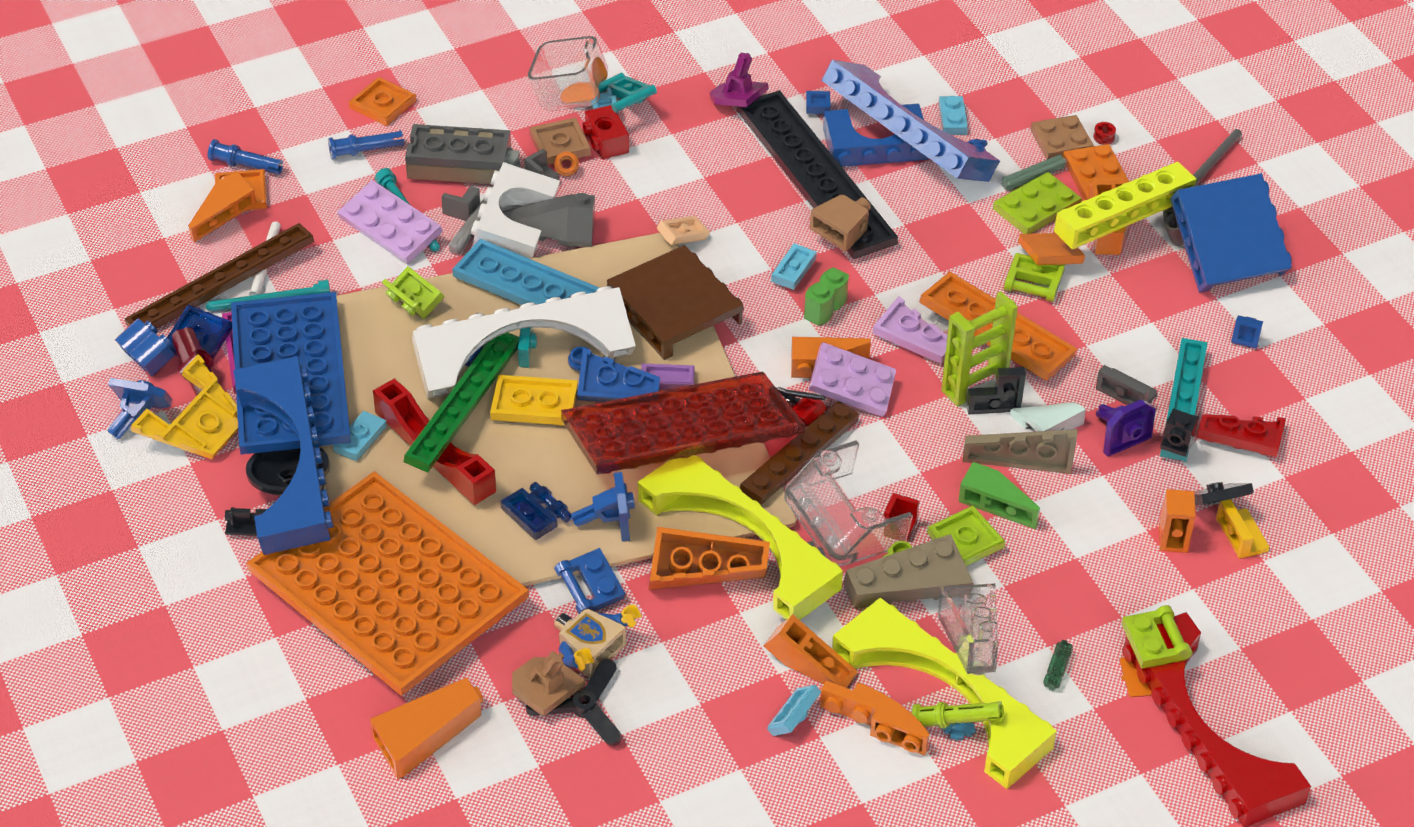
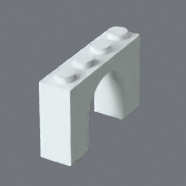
(512, 187)

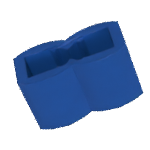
(145, 347)

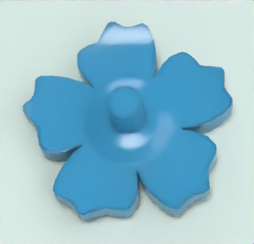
(959, 730)

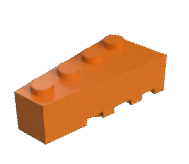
(704, 558)

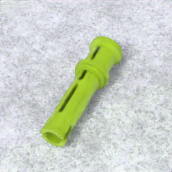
(944, 714)

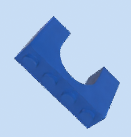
(854, 149)

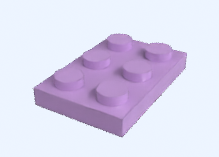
(852, 379)

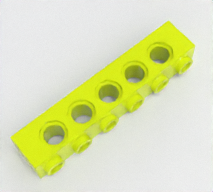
(1121, 205)

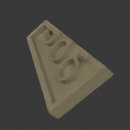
(1025, 450)

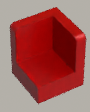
(900, 505)

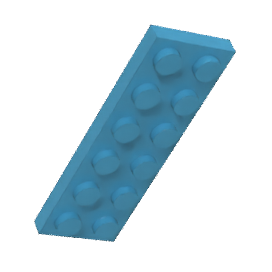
(515, 275)

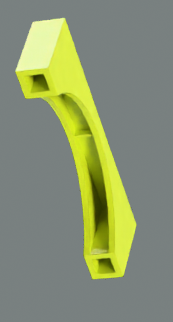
(889, 638)

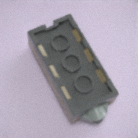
(458, 153)

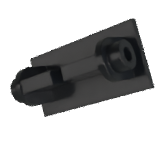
(241, 521)

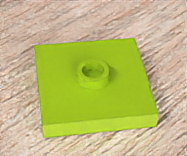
(971, 534)

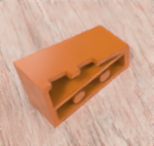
(1111, 243)

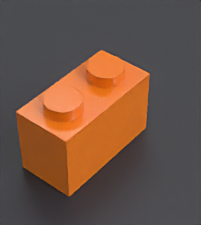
(1176, 520)

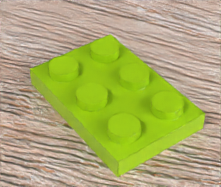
(1036, 203)

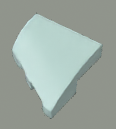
(1050, 417)

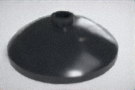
(274, 470)

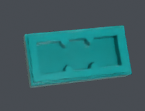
(527, 340)

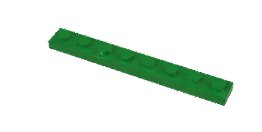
(461, 402)

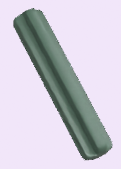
(1032, 172)

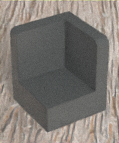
(538, 163)
(462, 206)

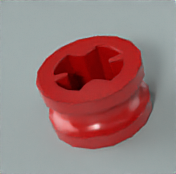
(1104, 133)

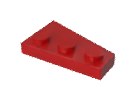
(1251, 435)

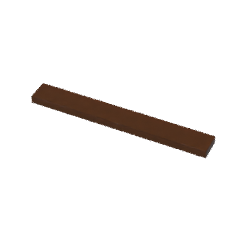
(224, 277)

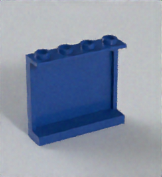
(1230, 231)

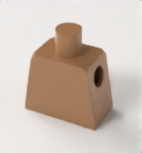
(841, 220)

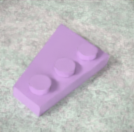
(910, 331)

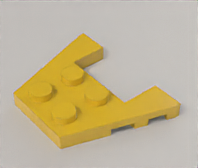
(204, 424)

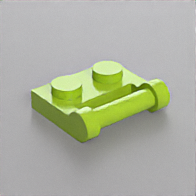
(1026, 269)
(1148, 642)

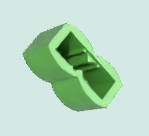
(826, 296)

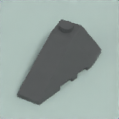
(564, 218)

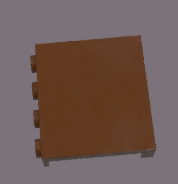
(674, 299)

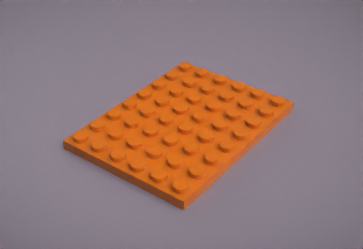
(391, 584)

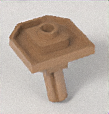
(545, 682)

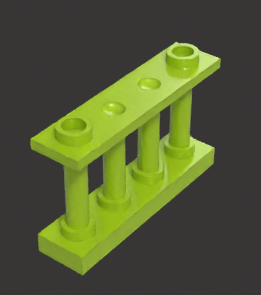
(962, 342)

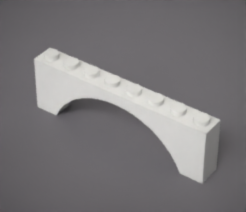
(594, 317)

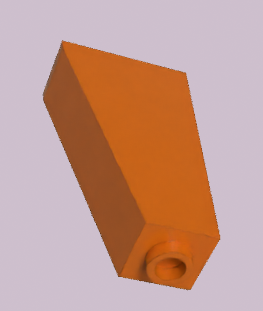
(425, 724)

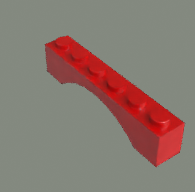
(464, 470)

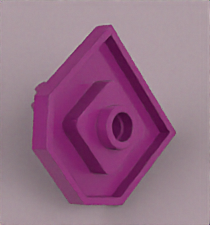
(739, 87)

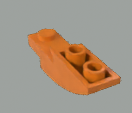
(887, 718)

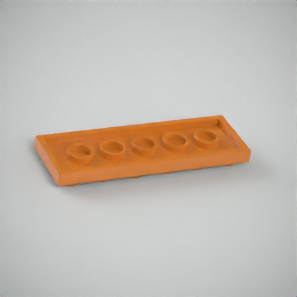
(1032, 344)

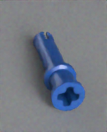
(353, 144)
(234, 155)

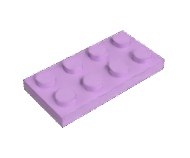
(390, 222)

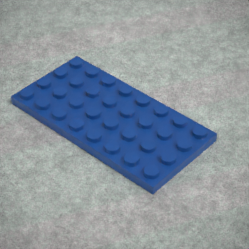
(284, 329)

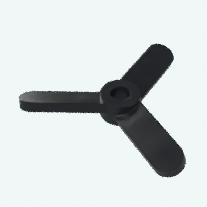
(585, 704)

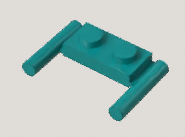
(628, 90)

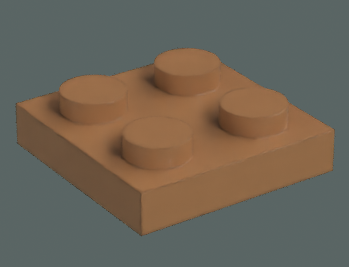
(1060, 135)
(559, 138)

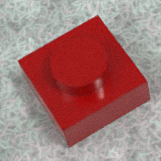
(809, 410)

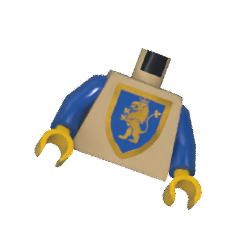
(593, 637)

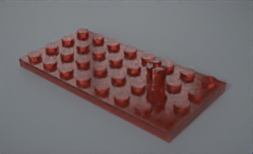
(681, 422)

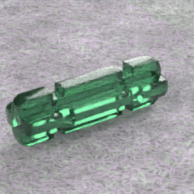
(1058, 665)

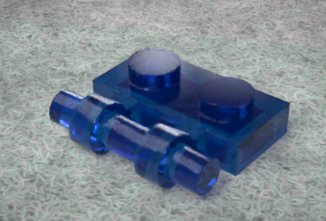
(530, 514)

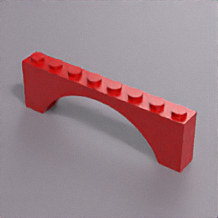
(1248, 783)

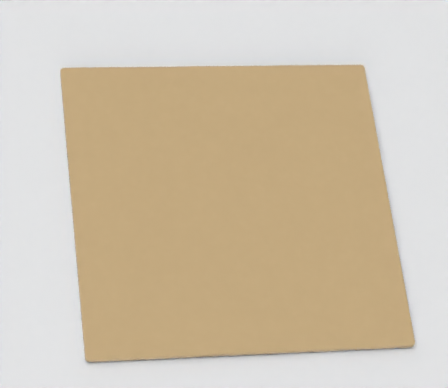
(380, 347)

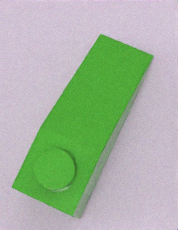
(996, 494)

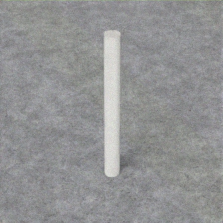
(259, 277)

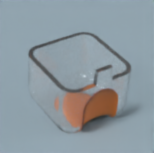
(568, 73)

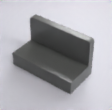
(1123, 387)

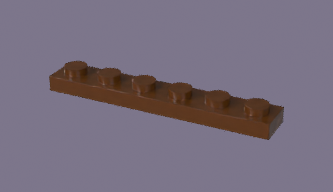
(799, 452)

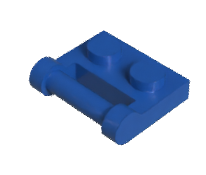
(597, 577)

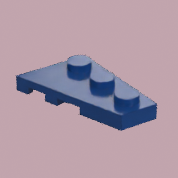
(606, 380)

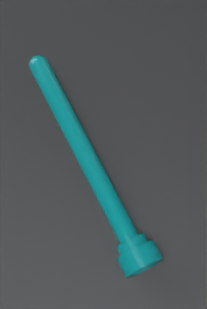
(387, 179)
(320, 287)

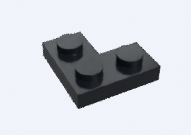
(1001, 398)

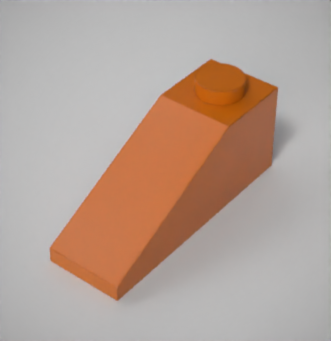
(224, 202)
(805, 351)
(808, 654)

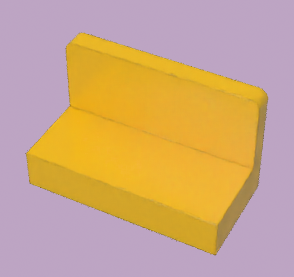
(1241, 530)

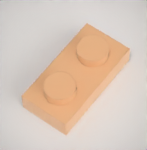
(683, 230)

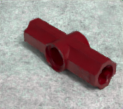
(187, 349)

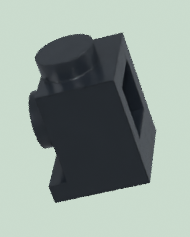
(1179, 432)

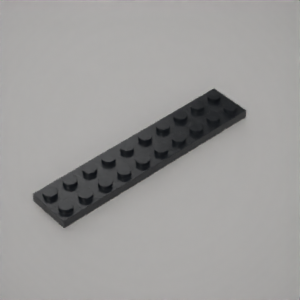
(811, 164)

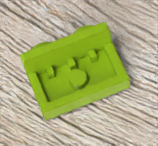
(415, 293)

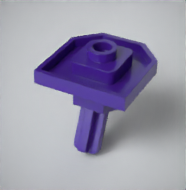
(1126, 425)

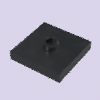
(1218, 492)

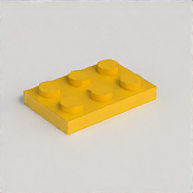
(532, 399)

